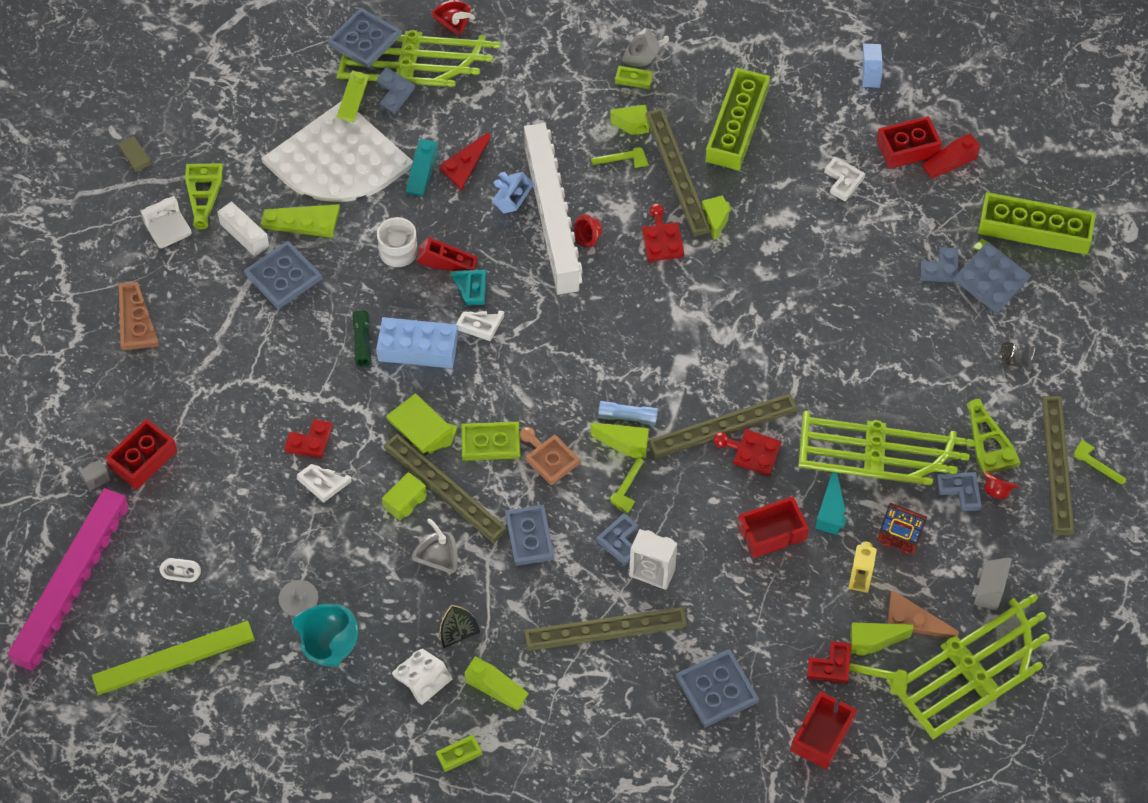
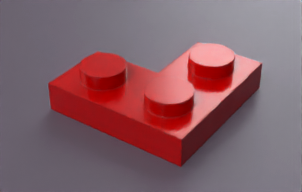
(311, 444)
(832, 669)

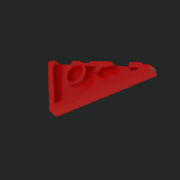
(460, 165)

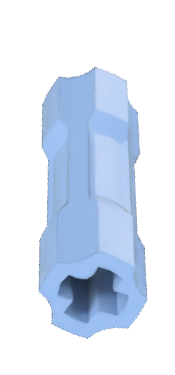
(613, 411)

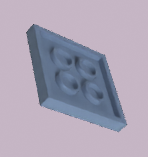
(364, 37)
(283, 274)
(992, 277)
(717, 688)

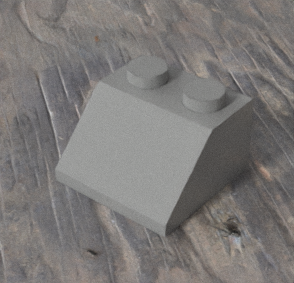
(991, 583)

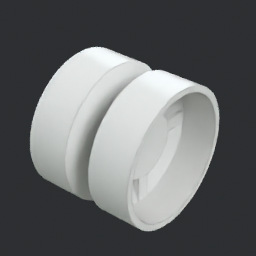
(397, 242)

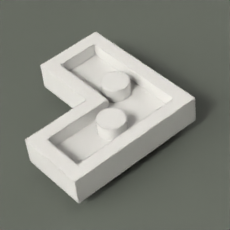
(847, 178)

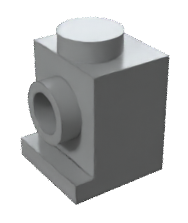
(95, 474)

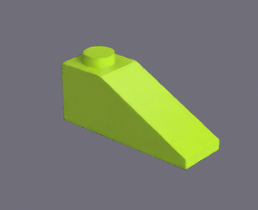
(353, 96)
(625, 439)
(872, 637)
(494, 683)

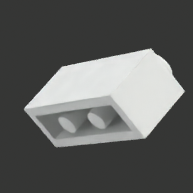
(243, 229)

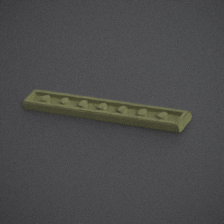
(678, 172)
(726, 424)
(1057, 465)
(445, 488)
(605, 629)

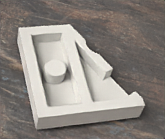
(480, 323)
(322, 482)

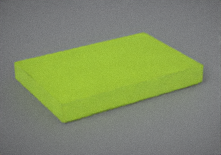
(419, 423)
(490, 441)

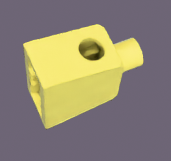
(863, 560)

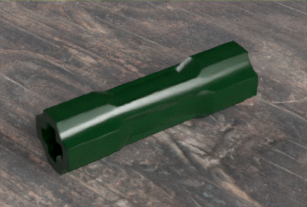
(361, 336)

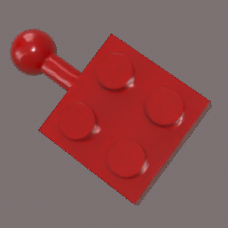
(662, 240)
(753, 452)

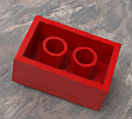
(908, 142)
(141, 454)

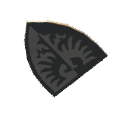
(457, 626)

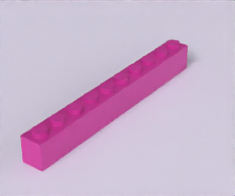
(68, 580)

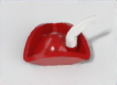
(453, 15)

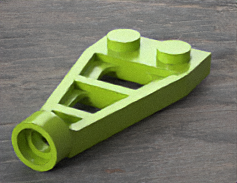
(198, 174)
(995, 460)

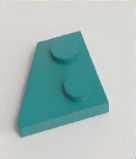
(471, 285)

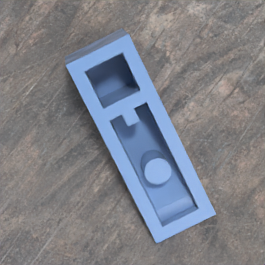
(872, 65)

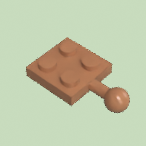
(551, 458)

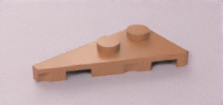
(905, 612)

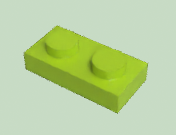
(633, 77)
(459, 753)

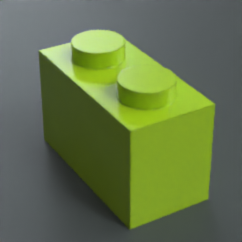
(404, 496)

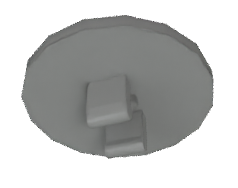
(297, 597)

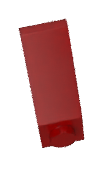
(952, 156)
(445, 257)

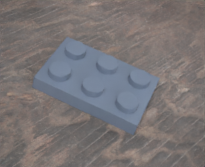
(529, 535)

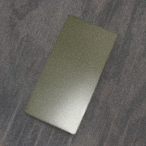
(134, 154)

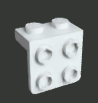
(165, 222)
(423, 675)

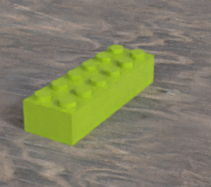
(737, 119)
(1037, 223)

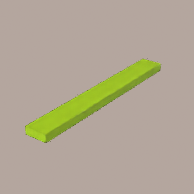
(172, 657)

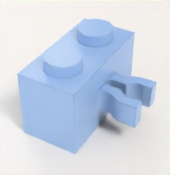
(512, 191)

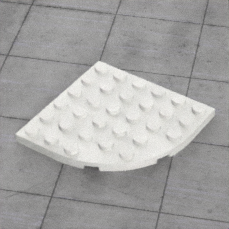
(337, 159)

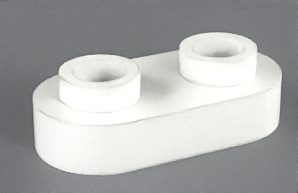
(180, 570)

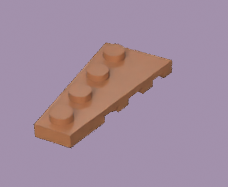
(135, 323)

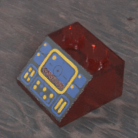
(902, 528)

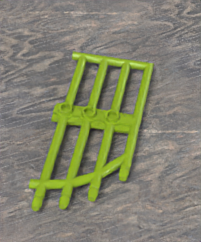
(410, 52)
(875, 450)
(973, 671)

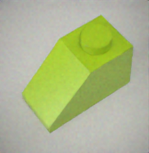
(630, 119)
(717, 214)

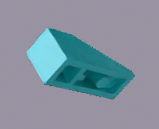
(422, 167)
(832, 510)

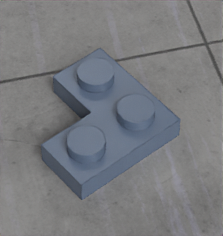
(398, 90)
(941, 271)
(964, 485)
(615, 538)

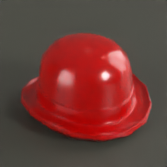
(587, 230)
(998, 488)

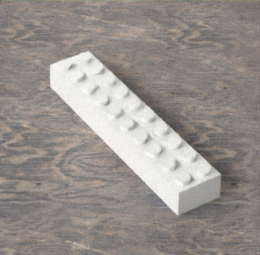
(552, 208)

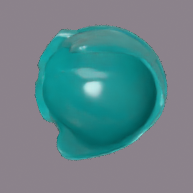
(326, 633)

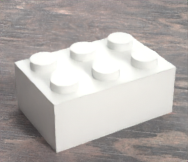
(653, 559)

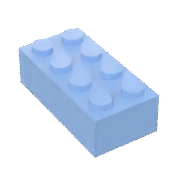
(417, 342)

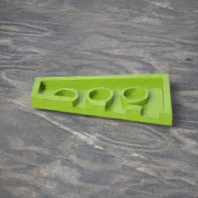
(303, 220)

